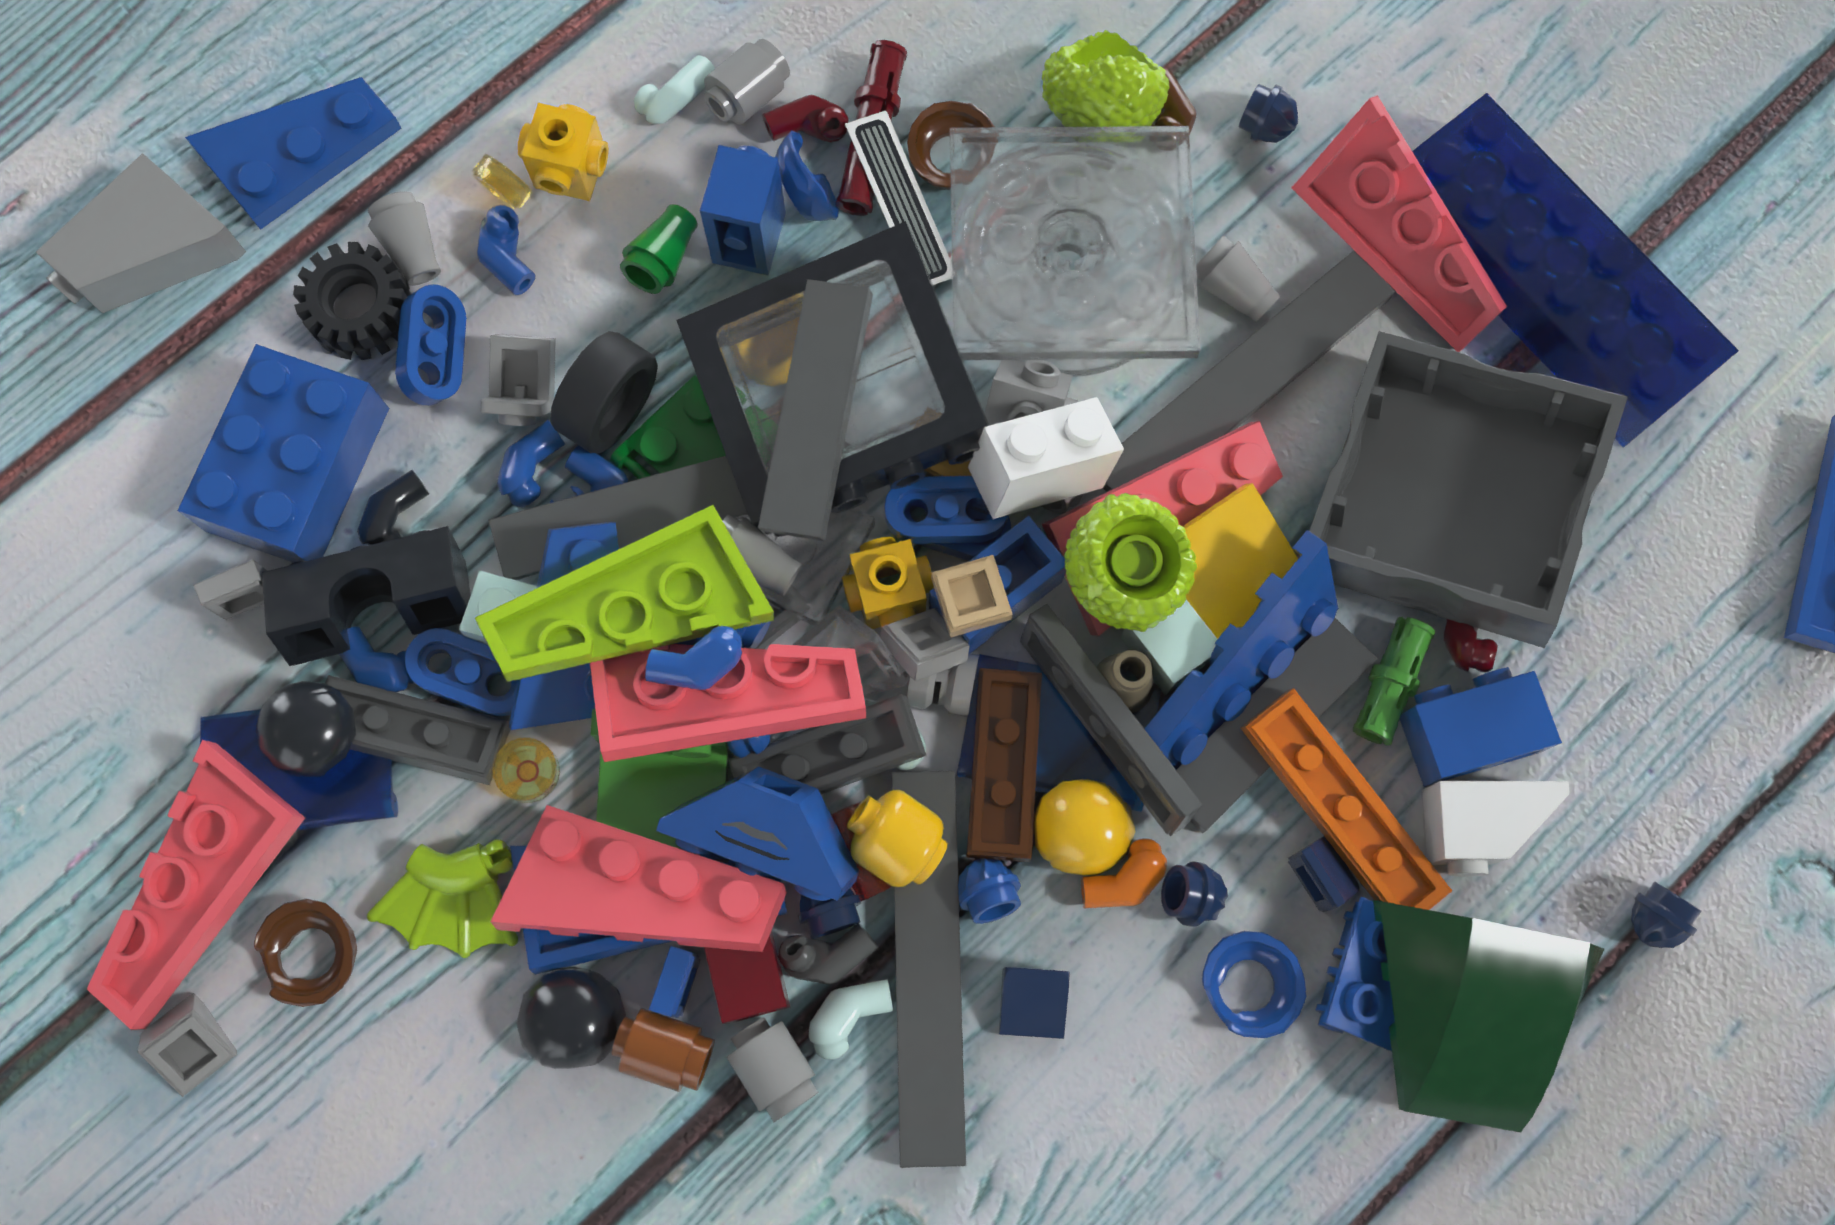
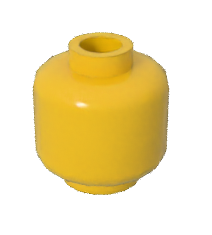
(897, 838)

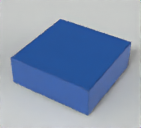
(675, 982)

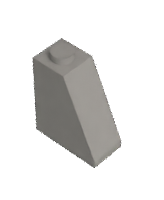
(136, 240)

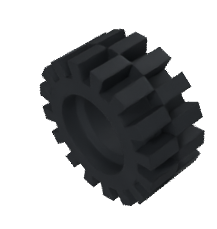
(334, 276)

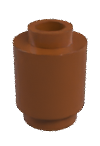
(662, 1050)

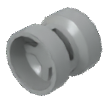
(947, 688)

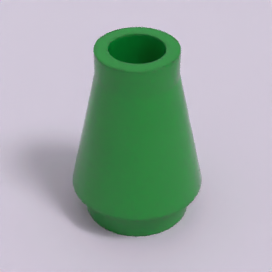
(657, 252)

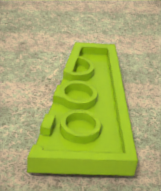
(630, 601)

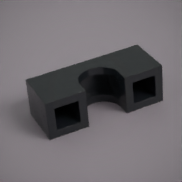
(318, 599)

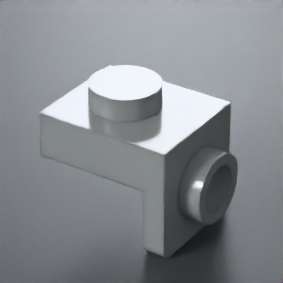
(520, 378)

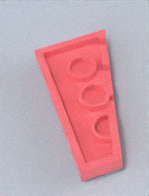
(1394, 219)
(1186, 486)
(760, 696)
(633, 888)

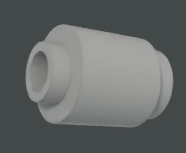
(746, 81)
(772, 1068)

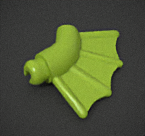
(448, 898)

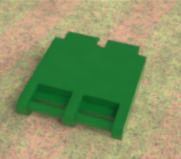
(673, 436)

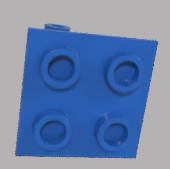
(1359, 997)

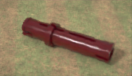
(875, 96)

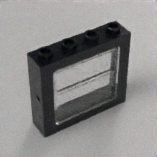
(911, 384)

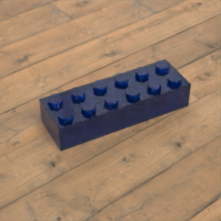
(1567, 271)

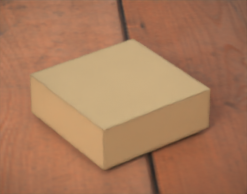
(971, 596)

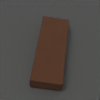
(1004, 765)

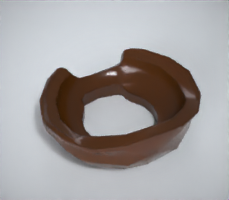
(932, 126)
(277, 934)

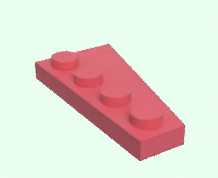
(209, 861)

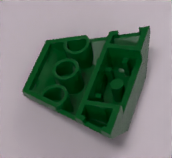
(1478, 1012)

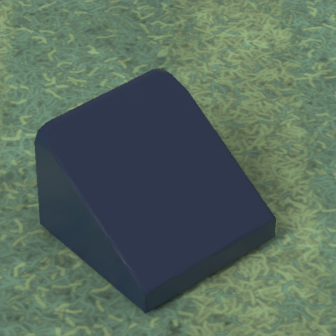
(1324, 875)
(1033, 1002)

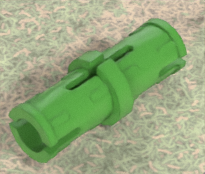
(1394, 680)

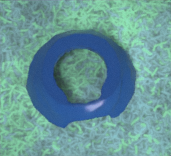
(807, 191)
(1287, 977)

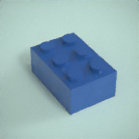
(285, 456)

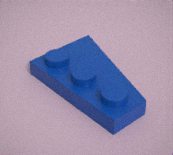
(294, 147)
(567, 692)

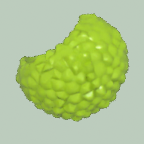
(1104, 83)
(1129, 562)

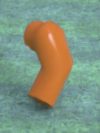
(1132, 883)

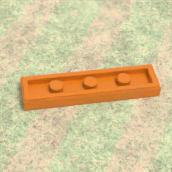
(1343, 804)

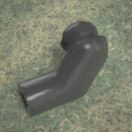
(825, 961)

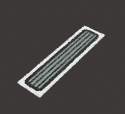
(898, 189)

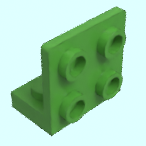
(647, 787)

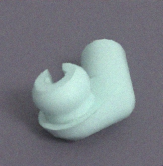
(678, 92)
(840, 1013)

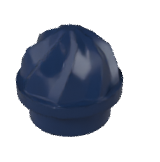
(1269, 114)
(1193, 893)
(829, 915)
(1663, 917)

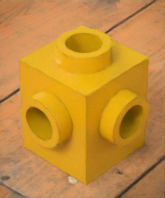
(563, 150)
(881, 602)

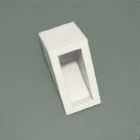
(1484, 820)

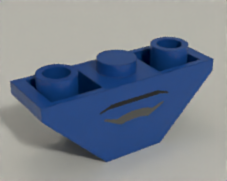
(768, 830)

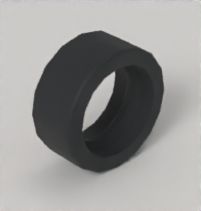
(603, 392)

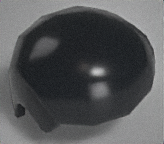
(305, 728)
(570, 1018)

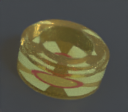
(501, 182)
(526, 770)

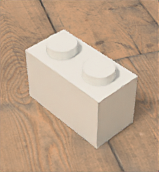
(1045, 457)

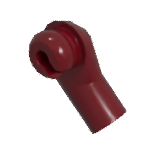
(809, 115)
(1467, 649)

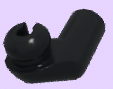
(386, 504)

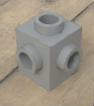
(1026, 389)

